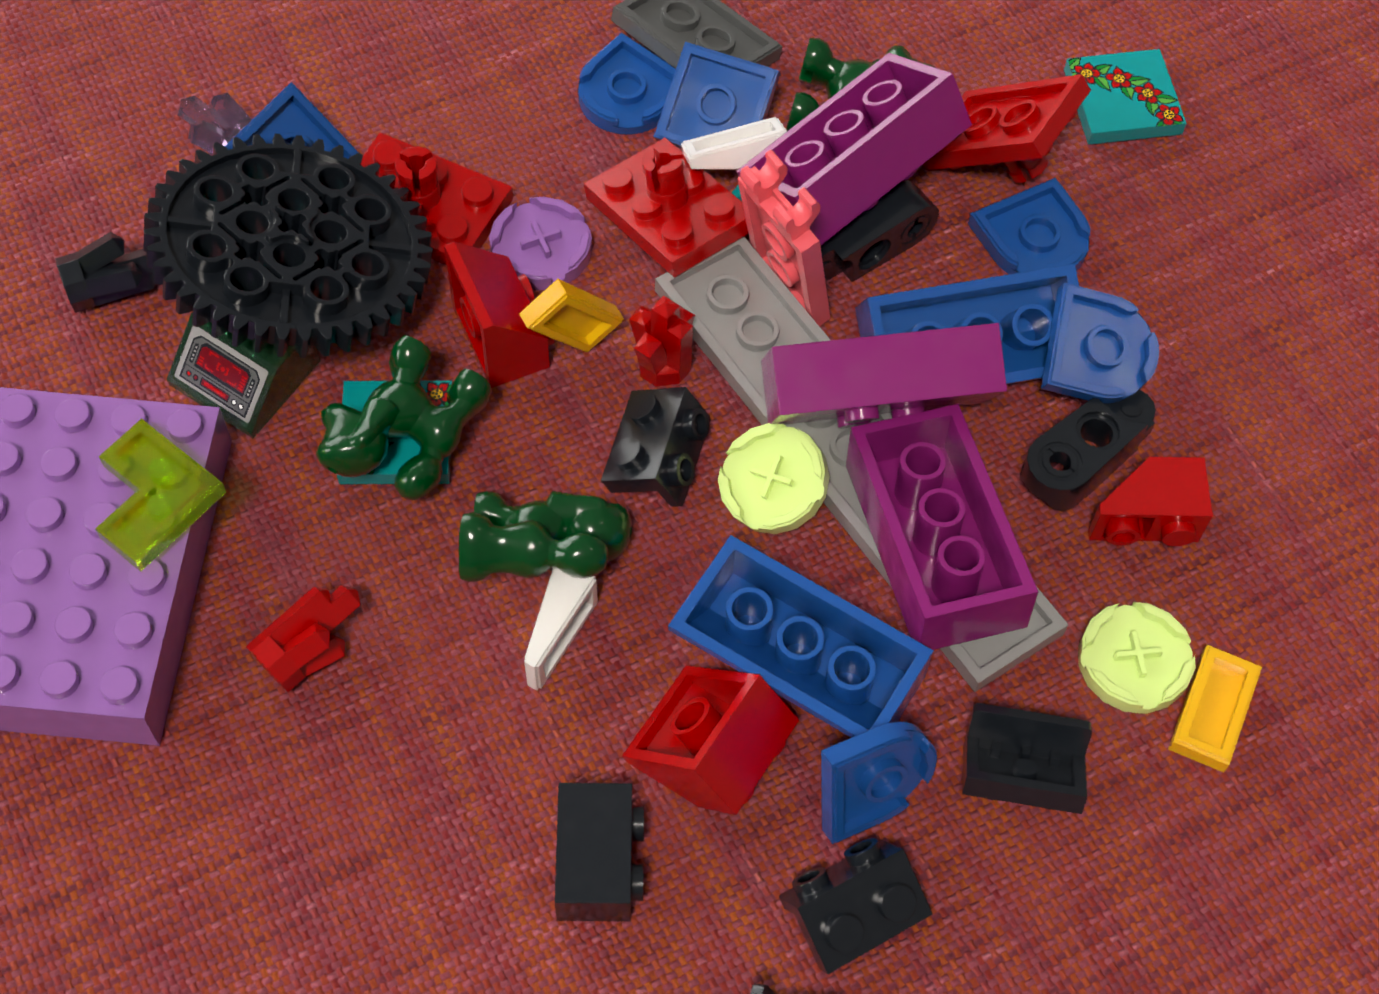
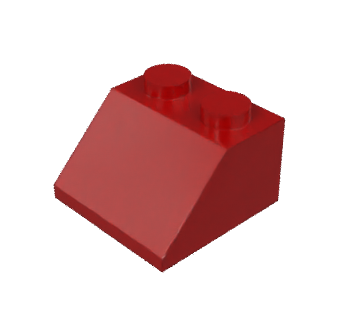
(488, 306)
(713, 737)

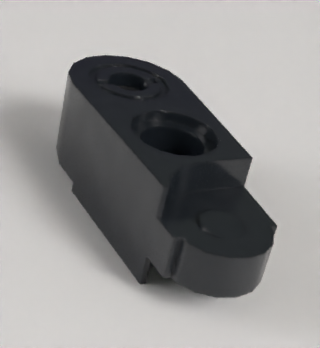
(880, 233)
(1112, 426)

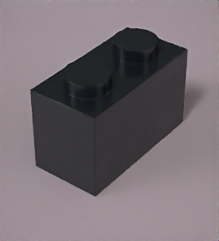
(595, 852)

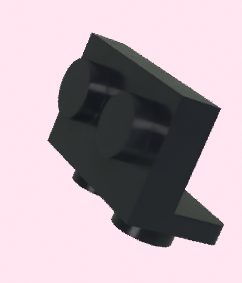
(657, 444)
(1026, 758)
(856, 902)

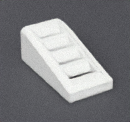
(733, 146)
(560, 618)

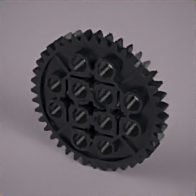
(287, 245)

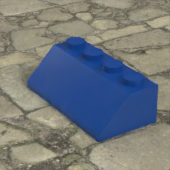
(1017, 301)
(802, 640)

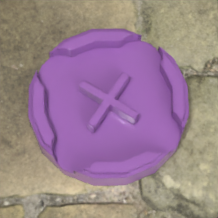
(543, 240)

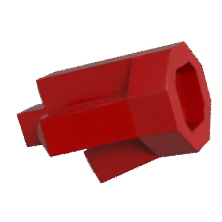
(663, 342)
(301, 637)

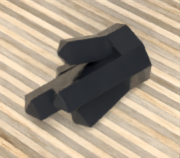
(103, 273)

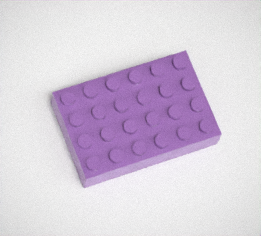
(81, 629)

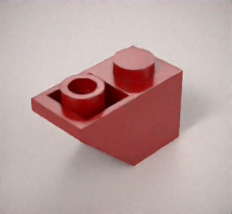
(1158, 502)

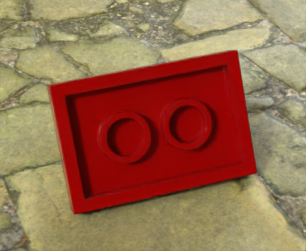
(1014, 125)
(453, 198)
(668, 207)

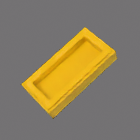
(571, 316)
(1215, 708)

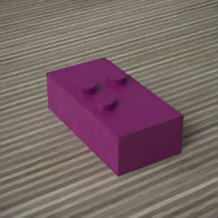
(868, 139)
(883, 375)
(940, 528)

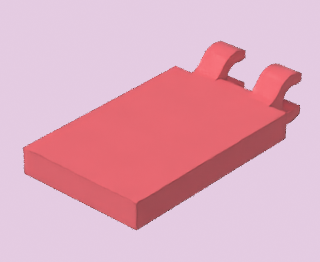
(784, 234)

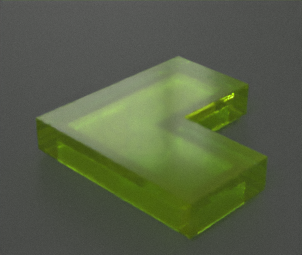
(167, 496)

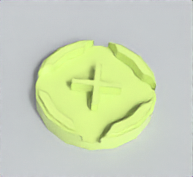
(773, 478)
(1136, 657)

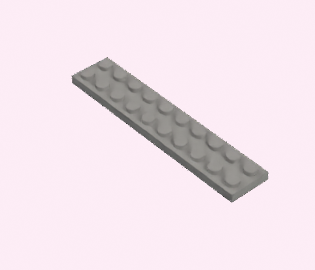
(737, 319)

